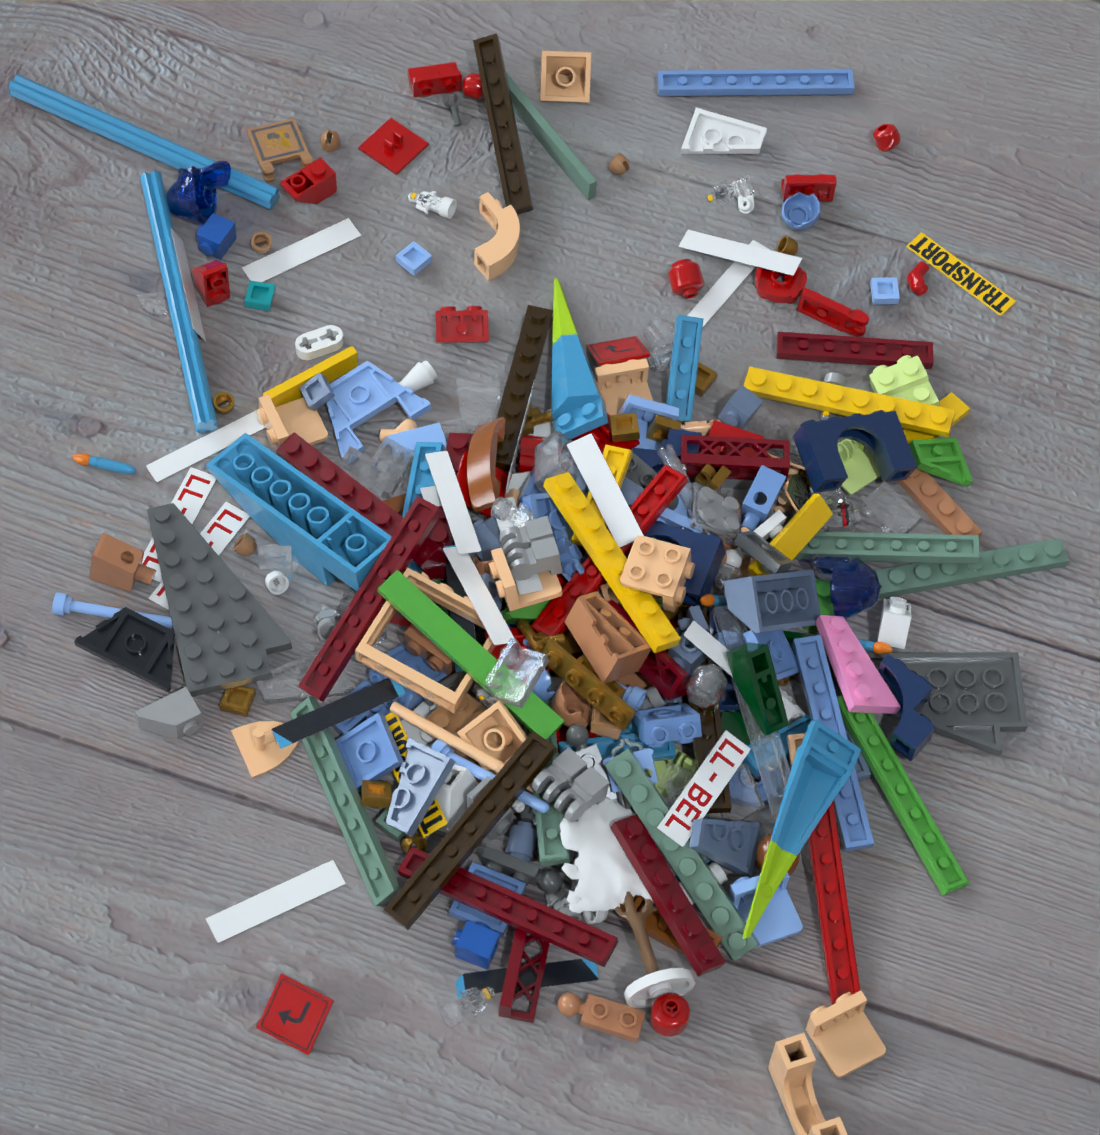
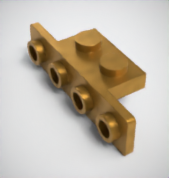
(585, 681)

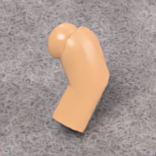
(407, 424)

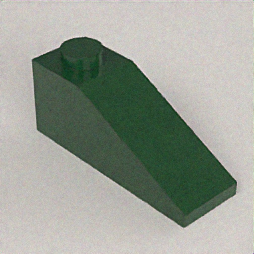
(758, 684)

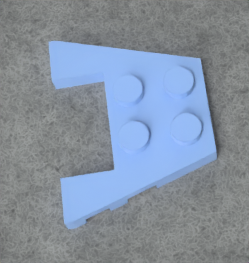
(363, 395)

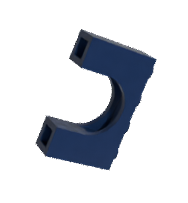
(876, 431)
(706, 553)

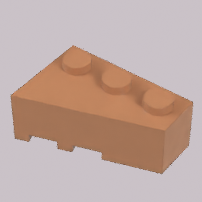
(606, 638)

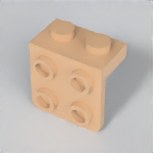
(621, 380)
(290, 418)
(658, 570)
(507, 586)
(845, 1034)

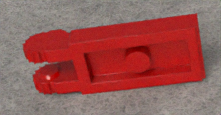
(832, 313)

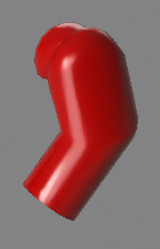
(915, 278)

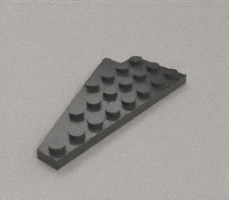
(215, 618)
(971, 694)

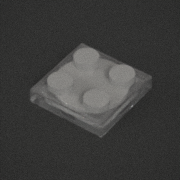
(714, 513)

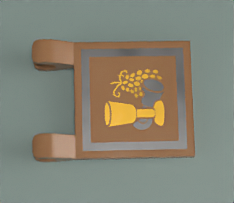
(278, 144)

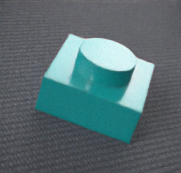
(260, 295)

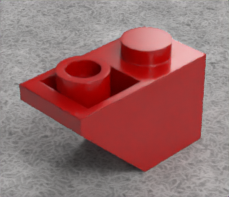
(311, 183)
(212, 282)

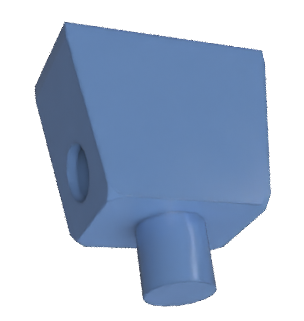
(761, 498)

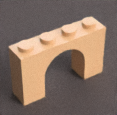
(792, 1075)

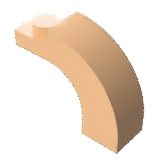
(500, 252)

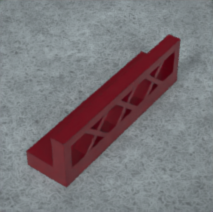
(741, 466)
(660, 667)
(512, 977)

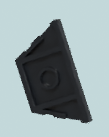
(135, 646)

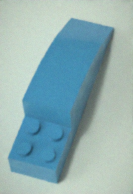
(299, 513)

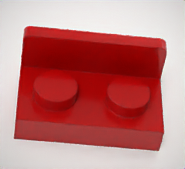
(435, 79)
(820, 185)
(461, 325)

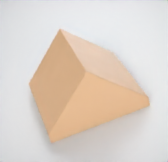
(565, 76)
(494, 733)

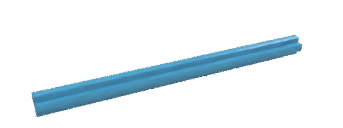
(136, 138)
(185, 335)

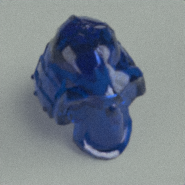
(195, 192)
(852, 584)

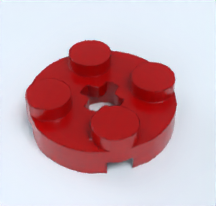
(777, 291)

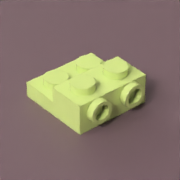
(904, 380)

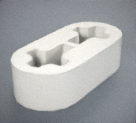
(319, 342)

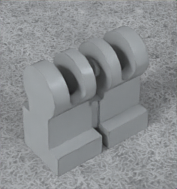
(531, 549)
(581, 785)

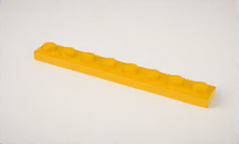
(847, 400)
(610, 561)

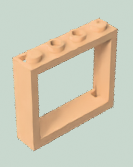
(400, 672)

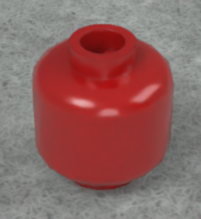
(686, 278)
(670, 1014)

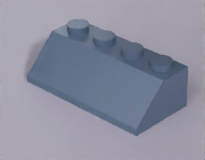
(774, 600)

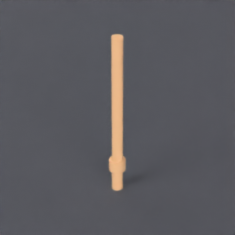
(449, 738)

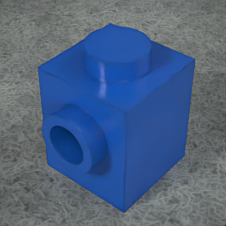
(216, 236)
(476, 944)

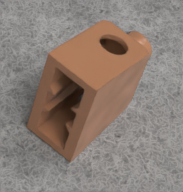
(119, 564)

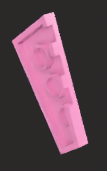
(855, 672)

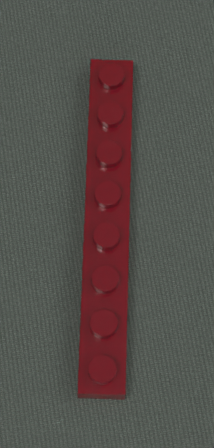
(367, 601)
(521, 912)

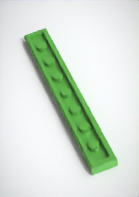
(462, 648)
(904, 800)

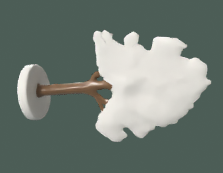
(611, 880)

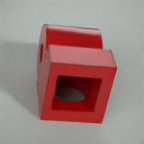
(527, 454)

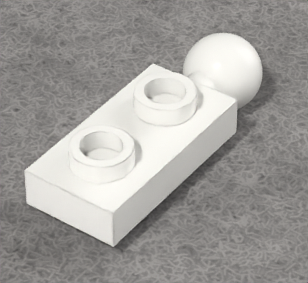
(769, 528)

